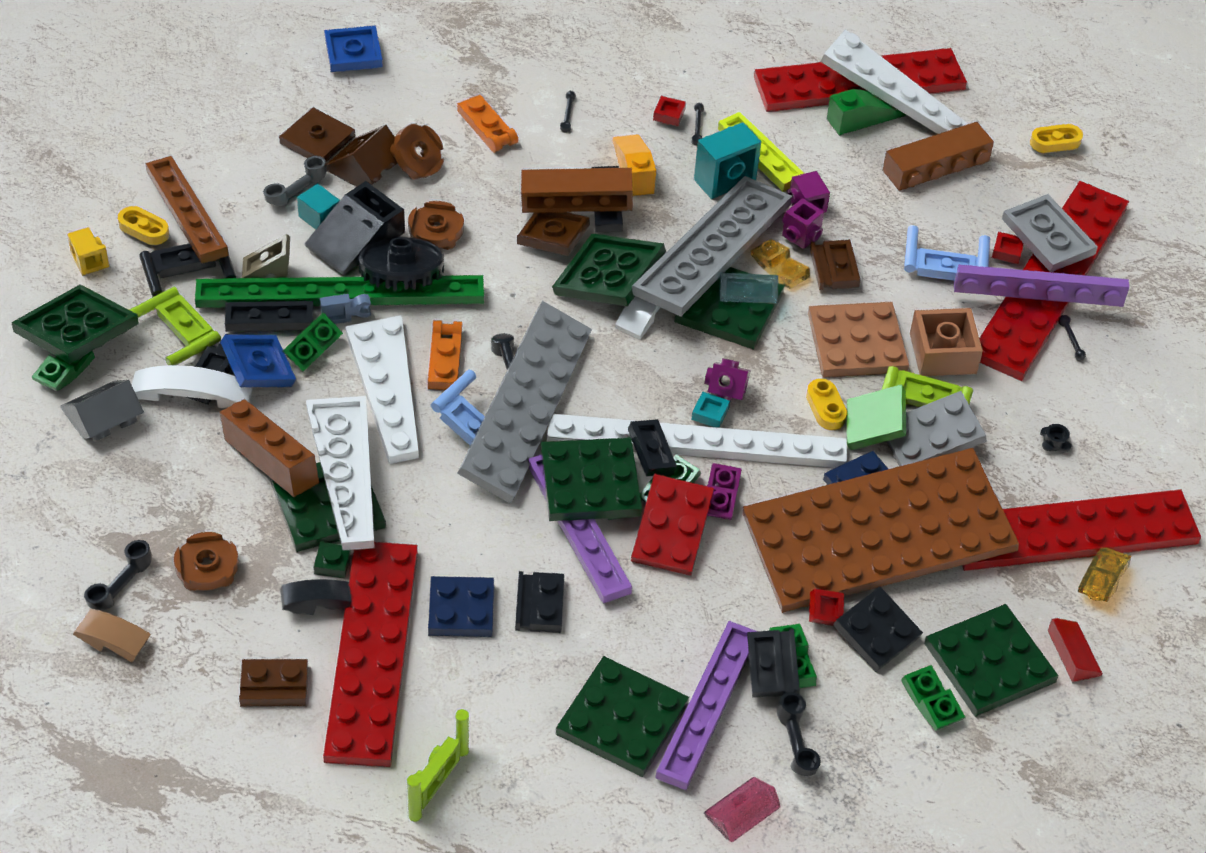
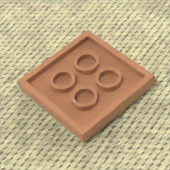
(857, 339)

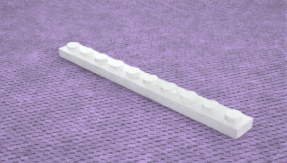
(713, 441)

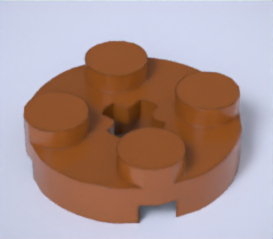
(406, 156)
(450, 221)
(211, 576)

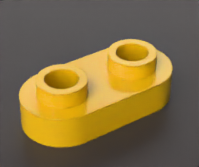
(1056, 138)
(143, 225)
(823, 399)

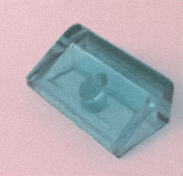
(748, 288)

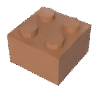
(945, 342)

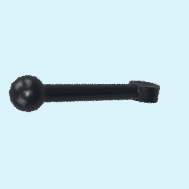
(698, 107)
(566, 126)
(1064, 321)

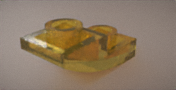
(777, 261)
(1104, 574)

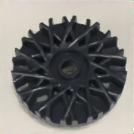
(401, 260)

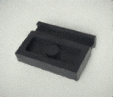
(540, 602)
(773, 663)

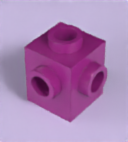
(803, 223)
(738, 379)

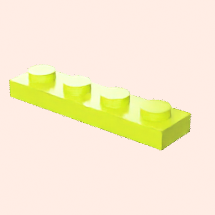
(771, 160)

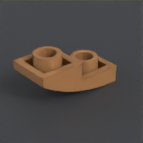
(113, 632)

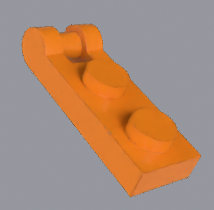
(487, 123)
(444, 355)

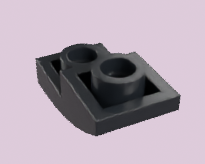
(308, 594)

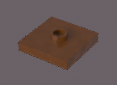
(317, 135)
(553, 231)

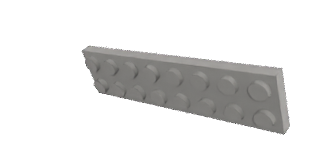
(711, 246)
(525, 402)

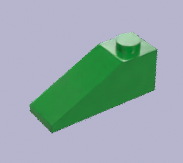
(858, 110)

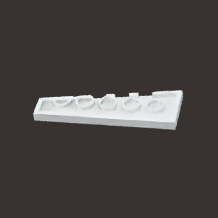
(879, 77)
(384, 372)
(343, 451)

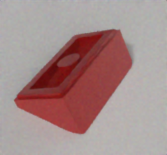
(1073, 649)

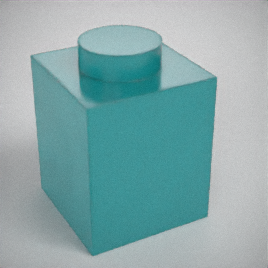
(315, 205)

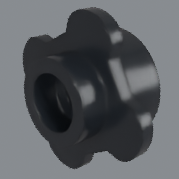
(1056, 438)

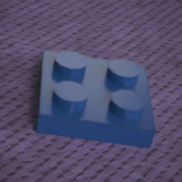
(353, 48)
(258, 360)

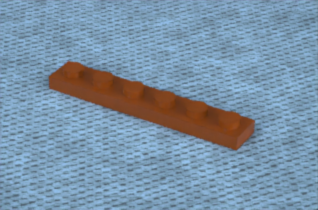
(187, 210)

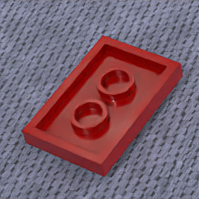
(672, 524)

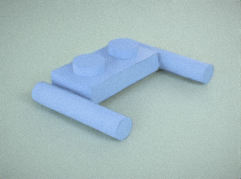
(941, 263)
(457, 411)

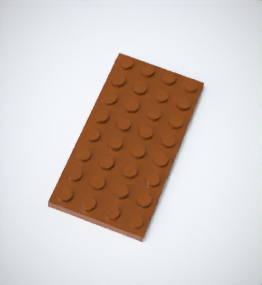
(879, 528)

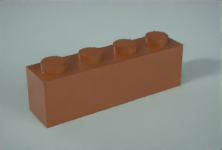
(937, 156)
(576, 190)
(269, 447)

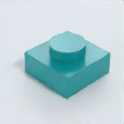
(710, 410)

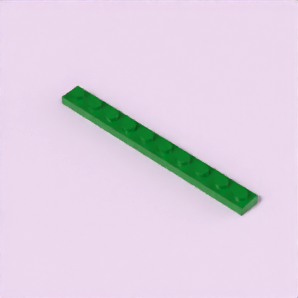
(447, 290)

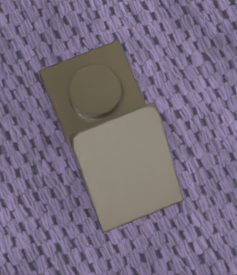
(269, 259)

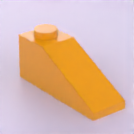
(635, 154)

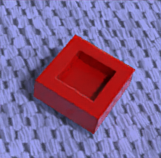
(669, 111)
(1008, 248)
(825, 606)

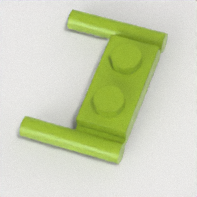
(183, 321)
(922, 389)
(441, 762)

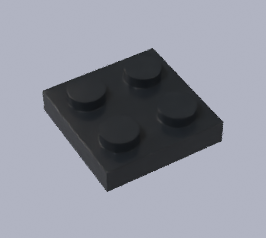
(877, 629)

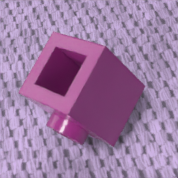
(811, 188)

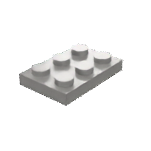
(1049, 233)
(938, 430)

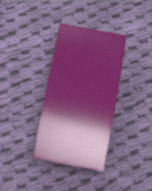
(725, 483)

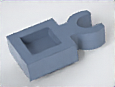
(341, 308)

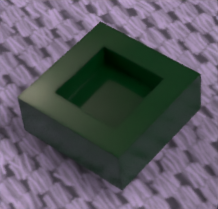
(331, 560)

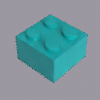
(726, 159)

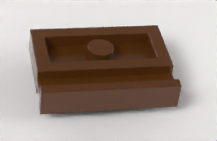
(835, 264)
(273, 682)

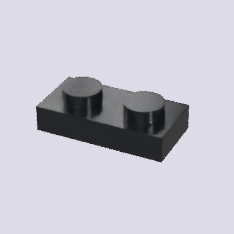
(652, 447)

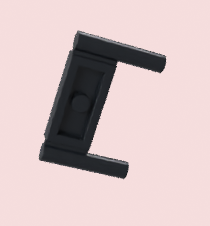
(177, 261)

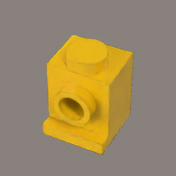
(87, 251)

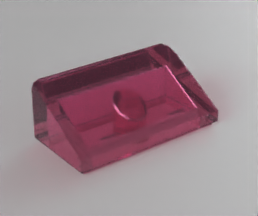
(743, 808)

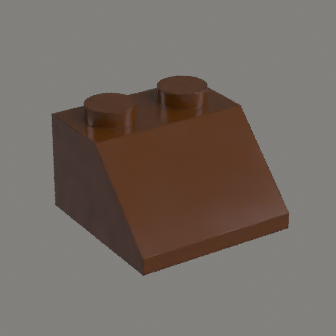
(364, 157)

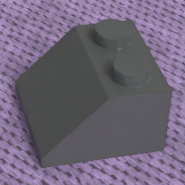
(103, 409)

